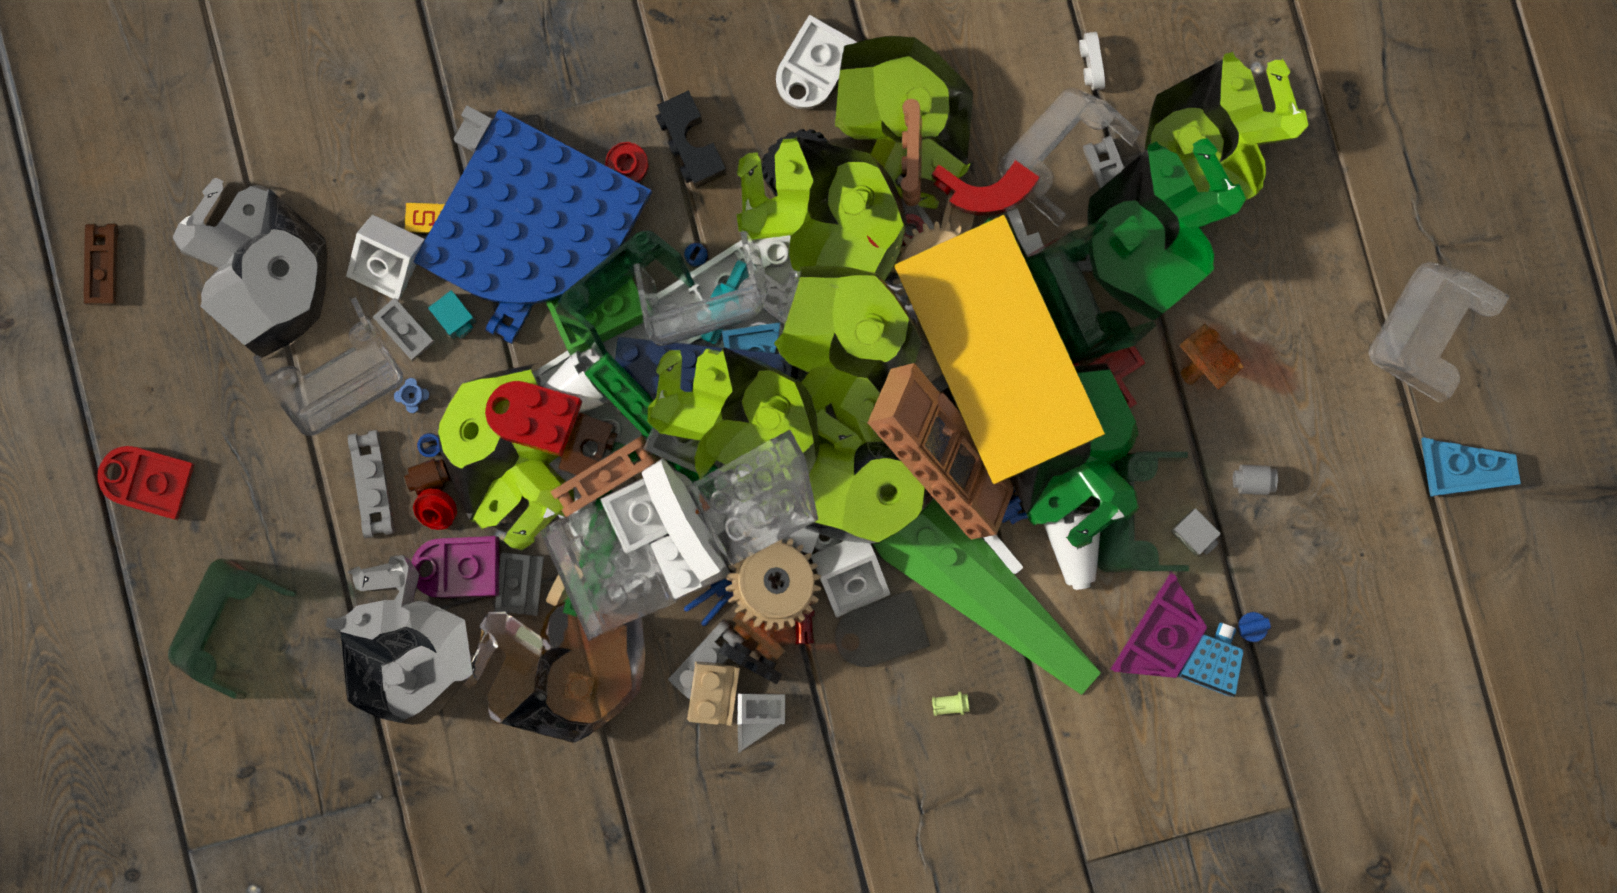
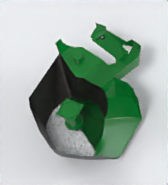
(1153, 232)
(1071, 478)

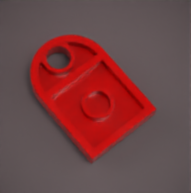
(535, 416)
(147, 480)

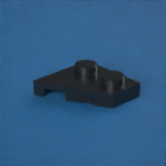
(762, 666)

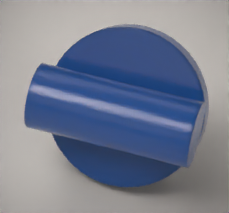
(1253, 626)

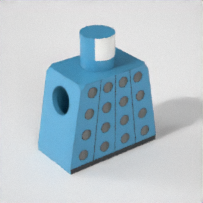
(1215, 662)

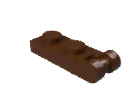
(100, 264)

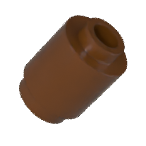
(427, 475)

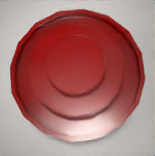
(628, 160)
(435, 509)

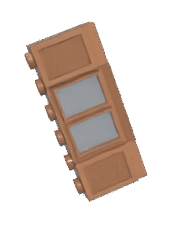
(939, 451)

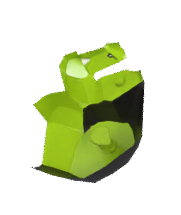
(826, 205)
(732, 407)

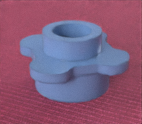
(411, 403)

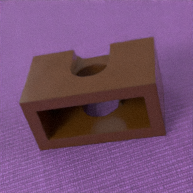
(584, 431)

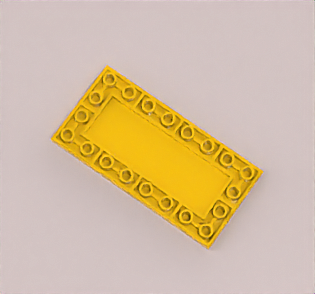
(999, 350)

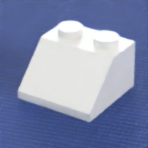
(384, 257)
(678, 573)
(850, 576)

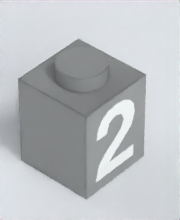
(1196, 533)

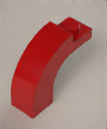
(988, 200)

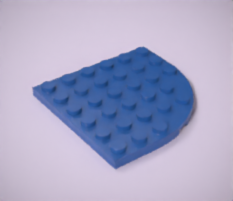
(529, 217)

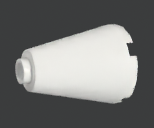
(572, 381)
(1078, 565)

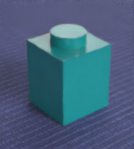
(453, 315)

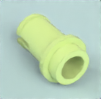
(951, 704)

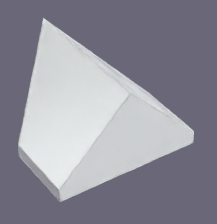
(758, 716)

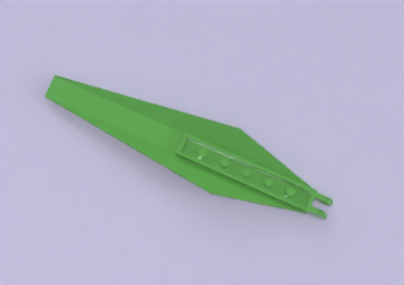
(986, 591)

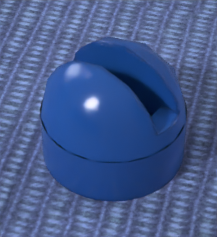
(701, 257)
(432, 450)

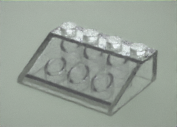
(756, 498)
(600, 578)

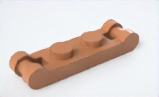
(913, 161)
(604, 476)

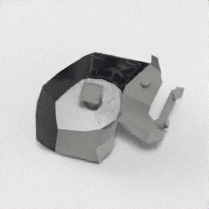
(267, 265)
(417, 639)

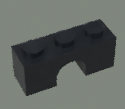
(678, 117)

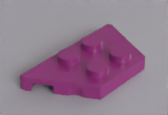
(1163, 635)

